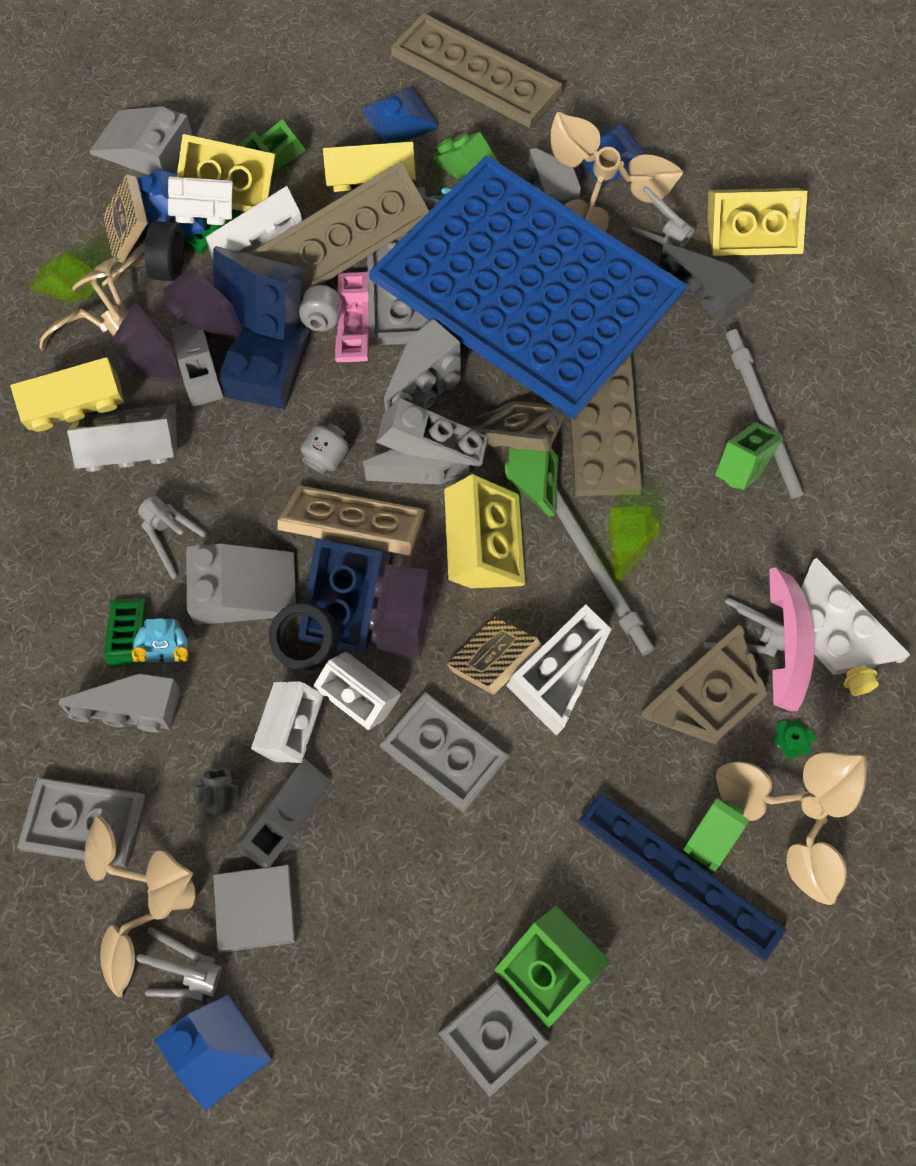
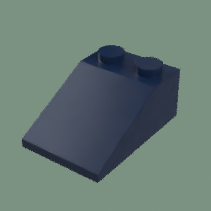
(261, 291)
(263, 367)
(343, 584)

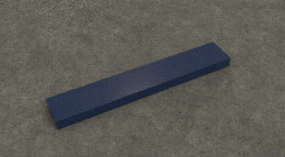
(683, 877)

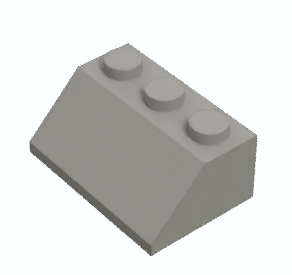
(124, 437)

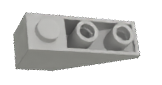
(196, 365)
(429, 435)
(404, 468)
(132, 700)

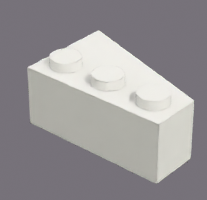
(257, 224)
(559, 669)

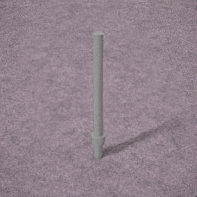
(743, 361)
(628, 620)

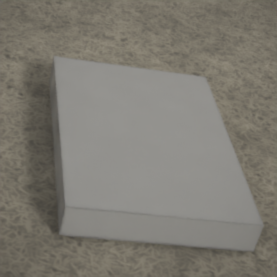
(444, 751)
(65, 811)

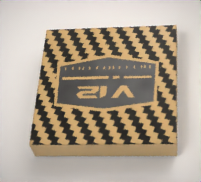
(125, 218)
(494, 655)

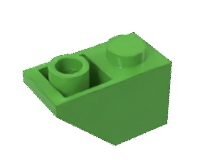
(462, 154)
(716, 834)

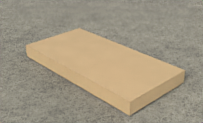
(352, 520)

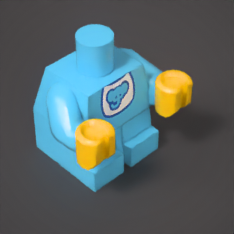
(160, 640)

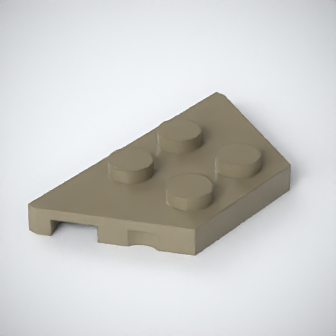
(521, 425)
(712, 692)

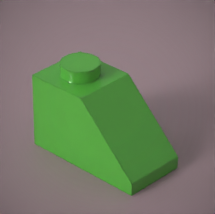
(748, 455)
(534, 476)

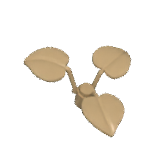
(579, 139)
(115, 314)
(834, 789)
(168, 890)

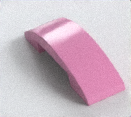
(353, 322)
(792, 681)

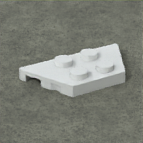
(843, 628)

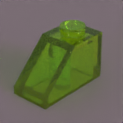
(59, 276)
(630, 537)

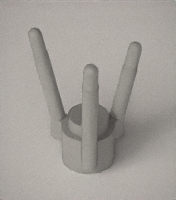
(676, 229)
(160, 516)
(771, 633)
(200, 976)

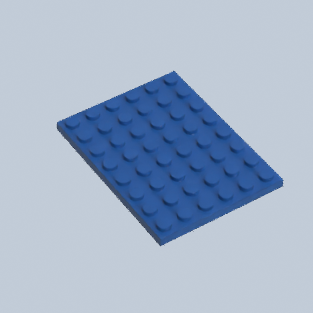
(529, 285)

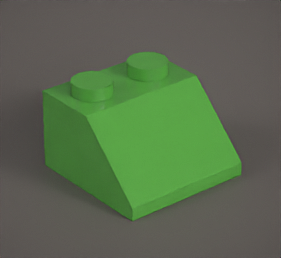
(552, 965)

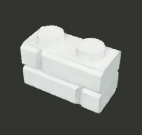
(201, 199)
(357, 690)
(287, 722)

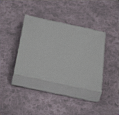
(253, 909)
(493, 1038)

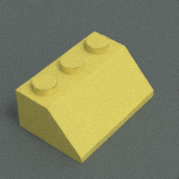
(214, 160)
(361, 163)
(757, 221)
(67, 394)
(483, 534)

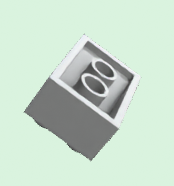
(143, 139)
(238, 583)

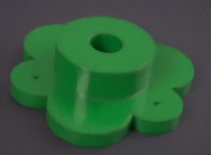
(790, 746)

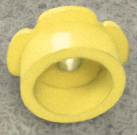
(861, 680)

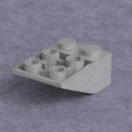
(426, 367)

